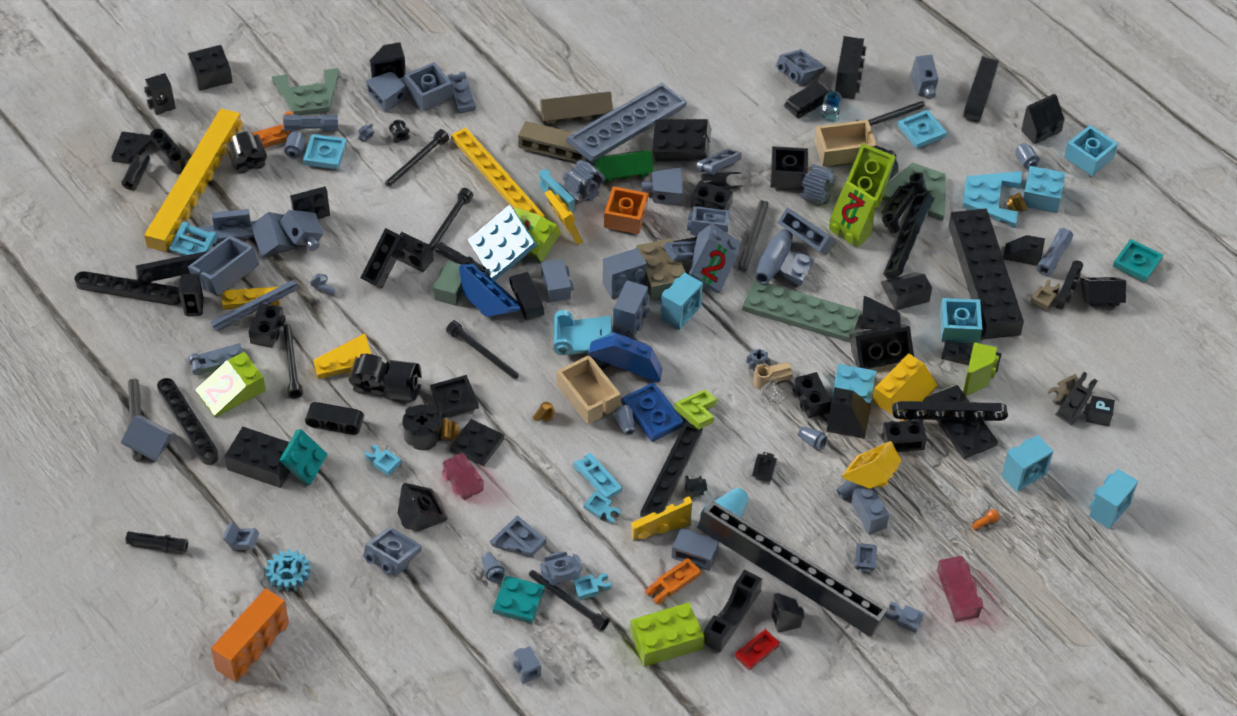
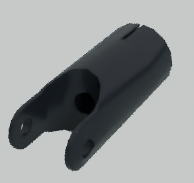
(135, 172)
(719, 179)

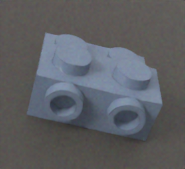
(799, 66)
(704, 217)
(391, 551)

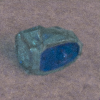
(832, 106)

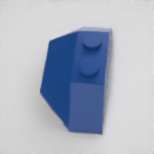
(486, 292)
(627, 354)

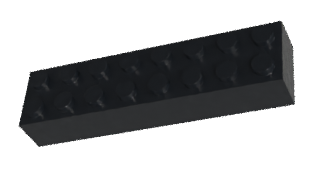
(986, 273)

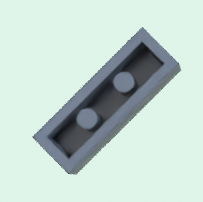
(806, 231)

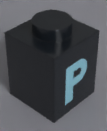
(1099, 410)

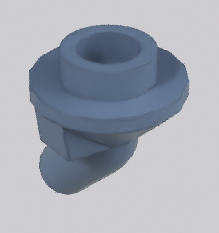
(319, 283)

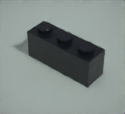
(383, 258)

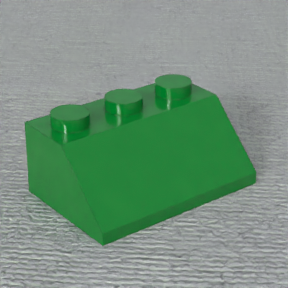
(625, 165)

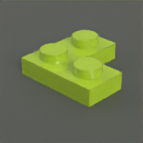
(695, 408)

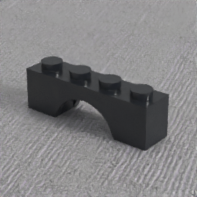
(726, 622)

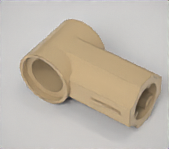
(764, 374)

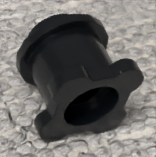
(399, 131)
(695, 485)

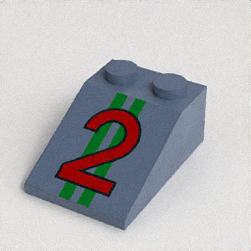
(713, 257)

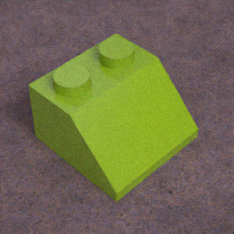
(980, 368)

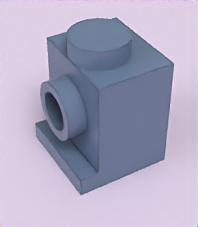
(526, 664)

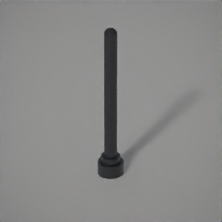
(896, 113)
(439, 138)
(464, 197)
(455, 330)
(294, 389)
(598, 620)

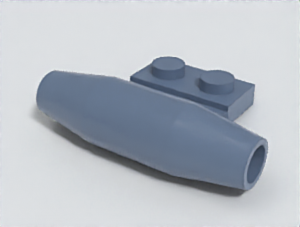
(778, 259)

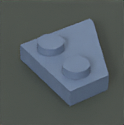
(519, 538)

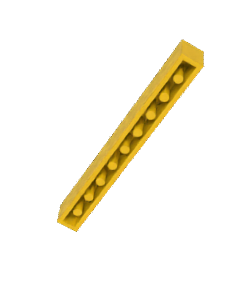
(193, 180)

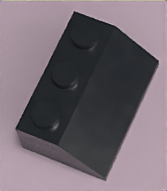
(881, 347)

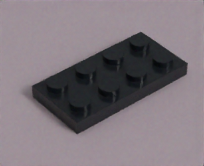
(966, 436)

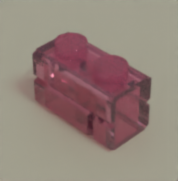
(462, 476)

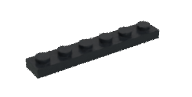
(908, 235)
(672, 470)

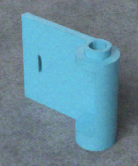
(576, 335)

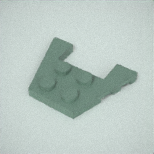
(308, 98)
(935, 184)

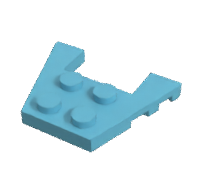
(984, 192)

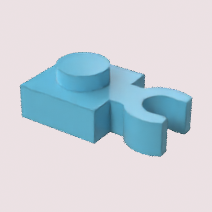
(383, 461)
(600, 505)
(589, 587)

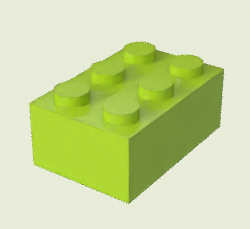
(666, 634)

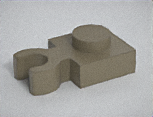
(1045, 296)
(1064, 387)

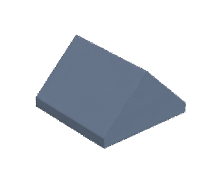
(271, 236)
(147, 437)

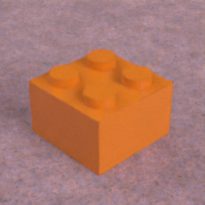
(625, 210)

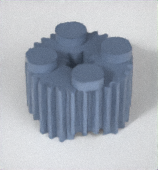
(583, 181)
(818, 185)

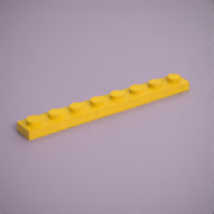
(493, 171)

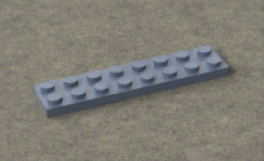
(626, 122)

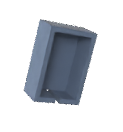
(224, 265)

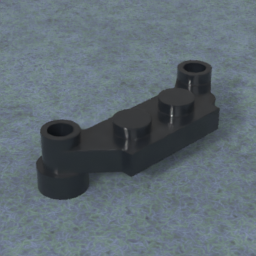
(901, 200)

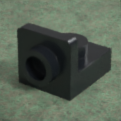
(764, 466)

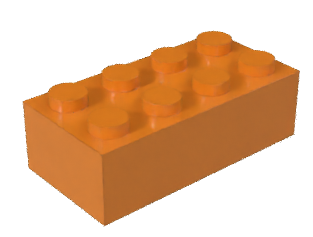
(250, 635)

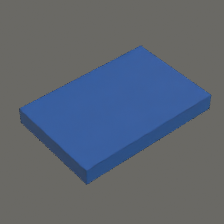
(653, 412)

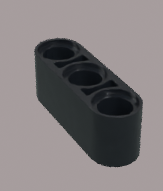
(807, 99)
(167, 151)
(526, 295)
(334, 418)

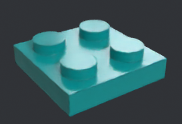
(1138, 260)
(303, 457)
(518, 599)

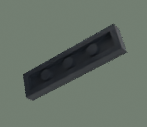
(165, 268)

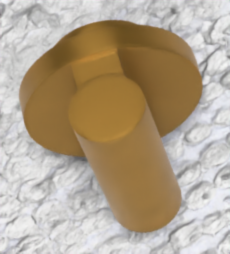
(1016, 203)
(545, 412)
(449, 430)

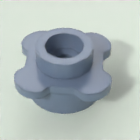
(366, 132)

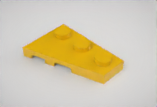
(564, 215)
(341, 358)
(670, 519)

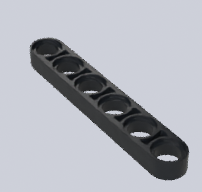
(129, 285)
(931, 409)
(190, 419)

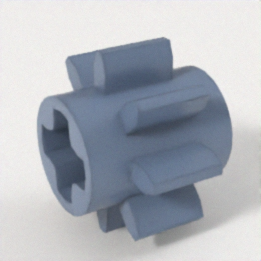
(756, 358)

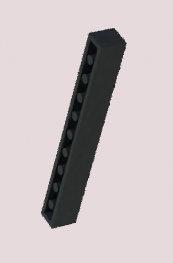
(792, 568)

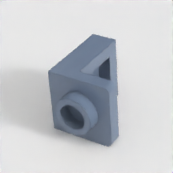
(240, 538)
(865, 557)

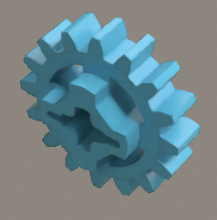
(287, 571)

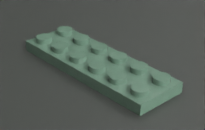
(801, 310)

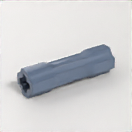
(323, 122)
(1050, 259)

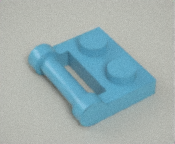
(186, 245)

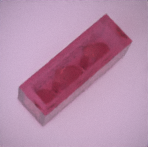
(959, 588)

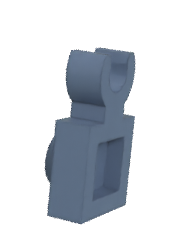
(907, 618)

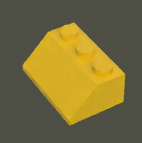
(906, 382)
(874, 466)

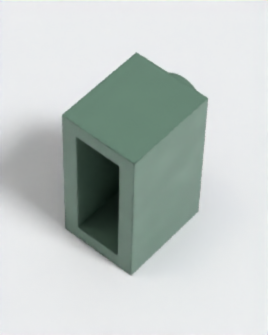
(449, 286)

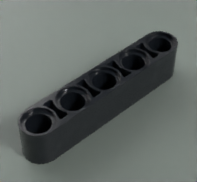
(981, 88)

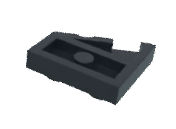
(130, 145)
(878, 315)

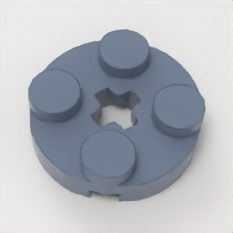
(561, 567)

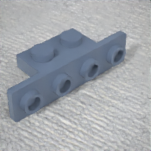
(230, 223)

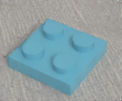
(922, 129)
(324, 151)
(855, 379)

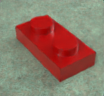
(757, 649)

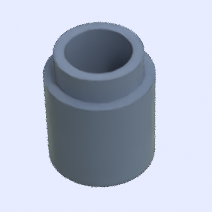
(294, 145)
(1027, 155)

